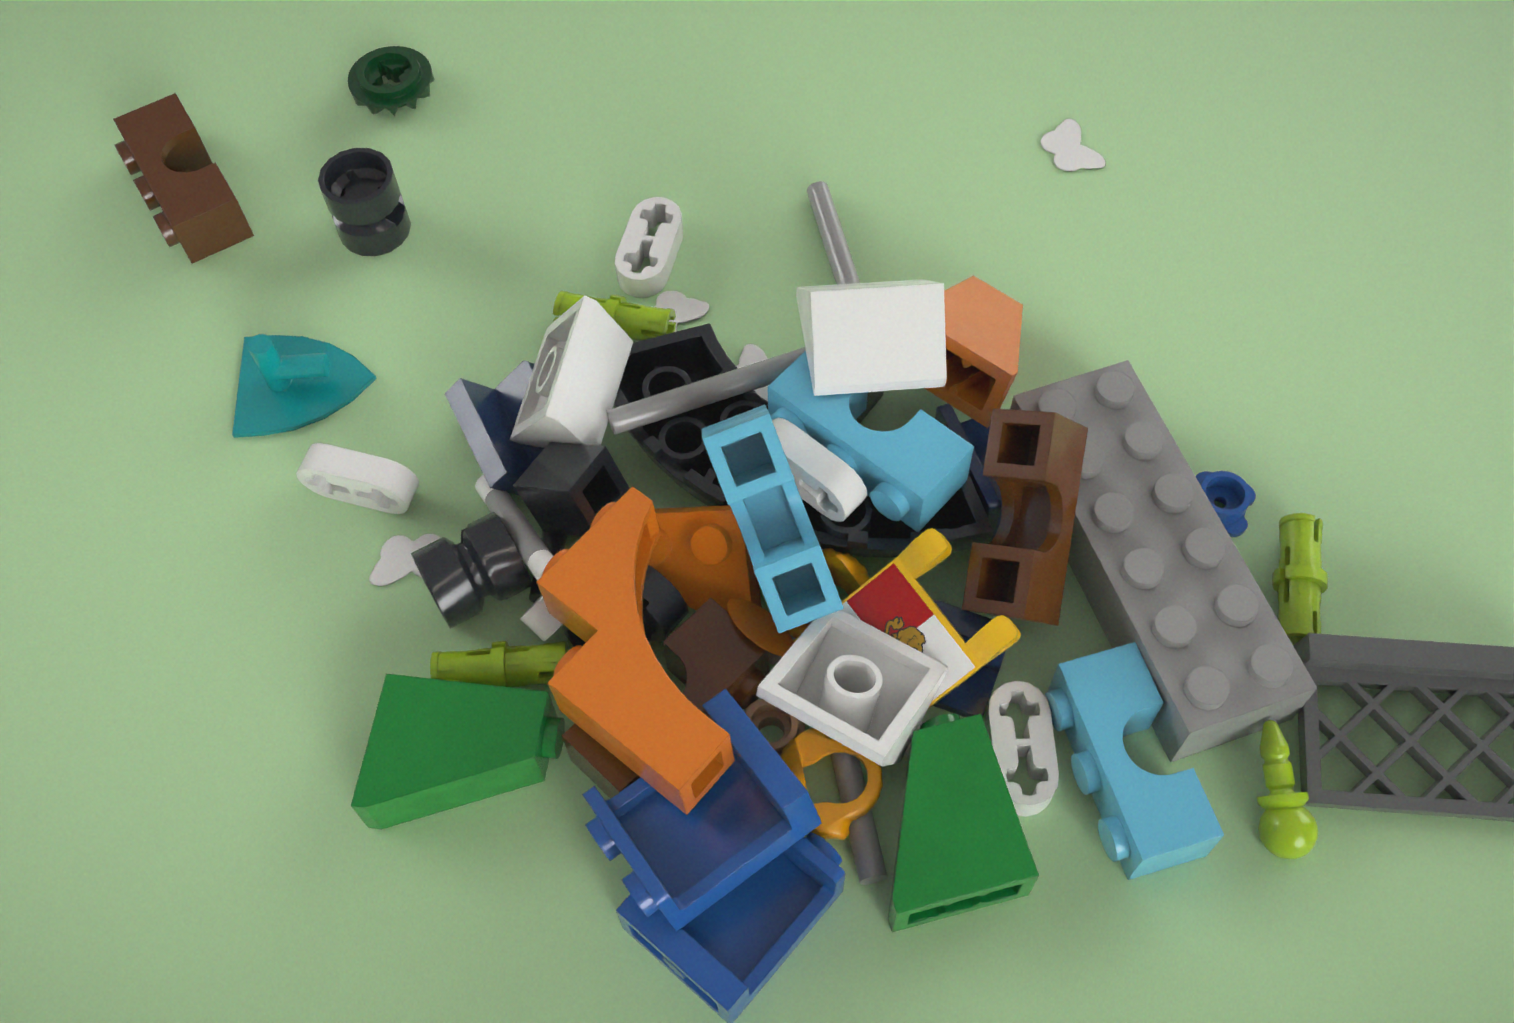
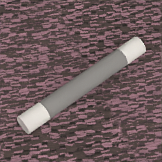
(525, 538)

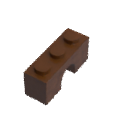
(180, 179)
(1038, 471)
(707, 657)

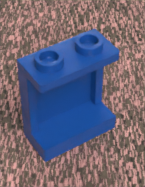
(727, 837)
(748, 932)

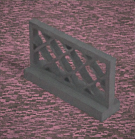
(1421, 670)

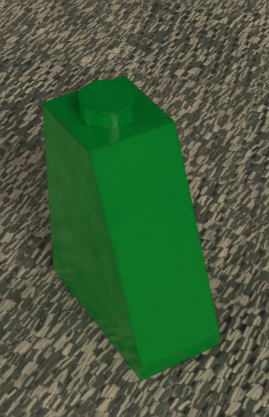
(451, 746)
(957, 828)

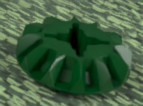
(394, 63)

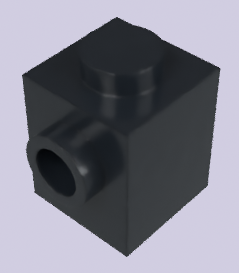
(570, 486)

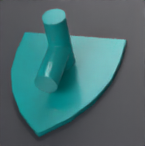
(293, 383)

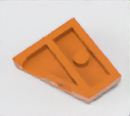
(704, 555)

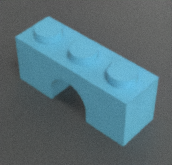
(904, 470)
(771, 518)
(1145, 816)

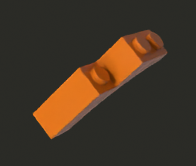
(614, 680)

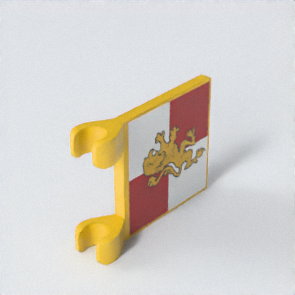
(903, 609)

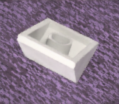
(874, 336)
(574, 378)
(855, 686)

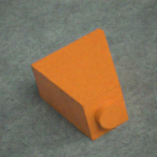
(980, 348)

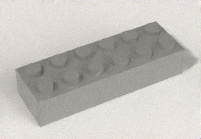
(1169, 571)

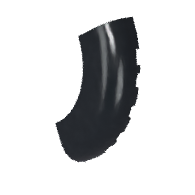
(679, 451)

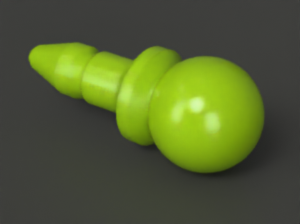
(1285, 825)

